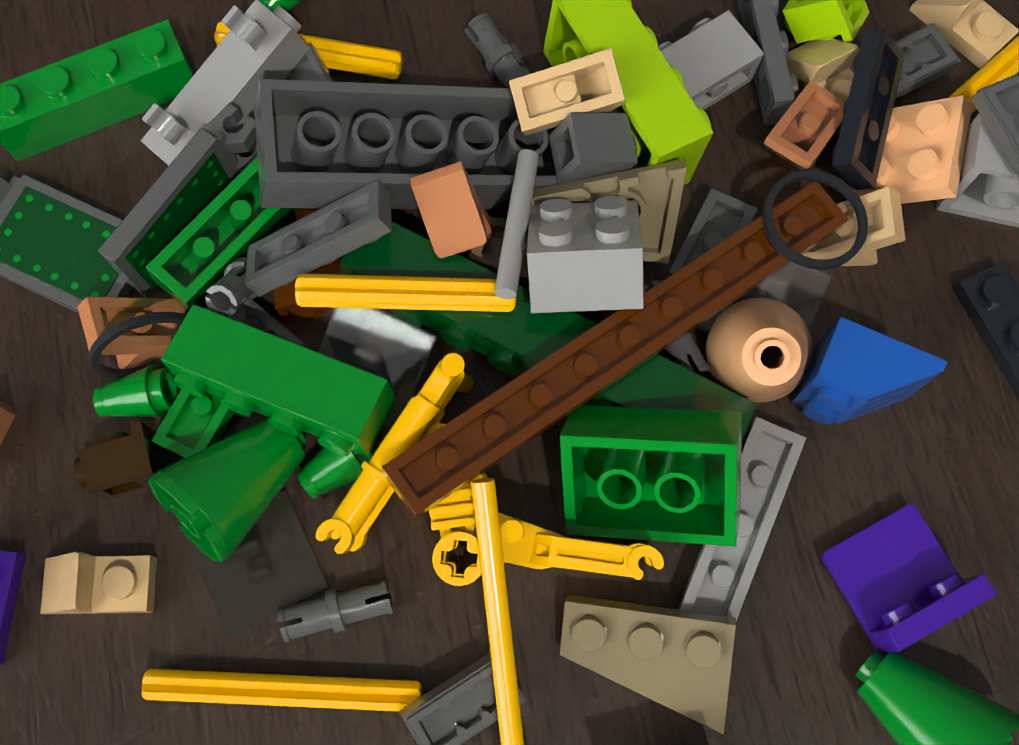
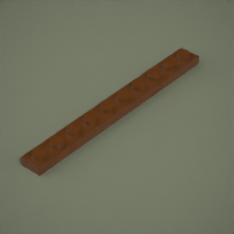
(606, 353)

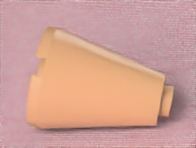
(742, 335)

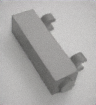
(256, 48)

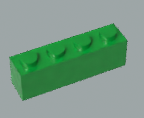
(92, 90)
(215, 239)
(279, 381)

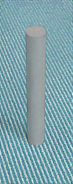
(516, 225)

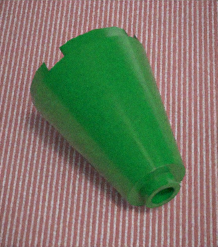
(228, 486)
(929, 707)

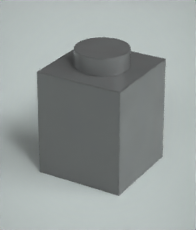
(592, 145)

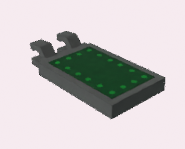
(178, 196)
(54, 243)

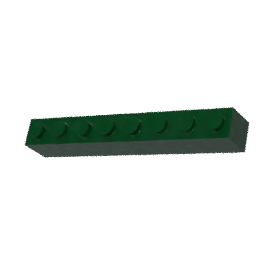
(523, 338)

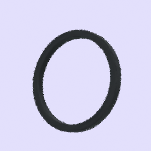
(843, 188)
(122, 328)

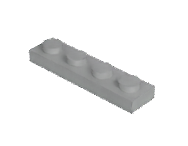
(725, 572)

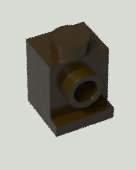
(119, 463)

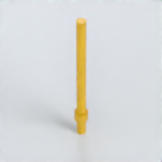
(497, 611)

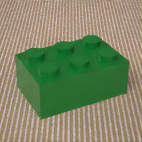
(652, 474)

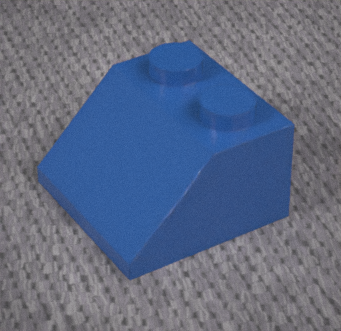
(860, 373)

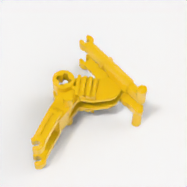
(455, 515)

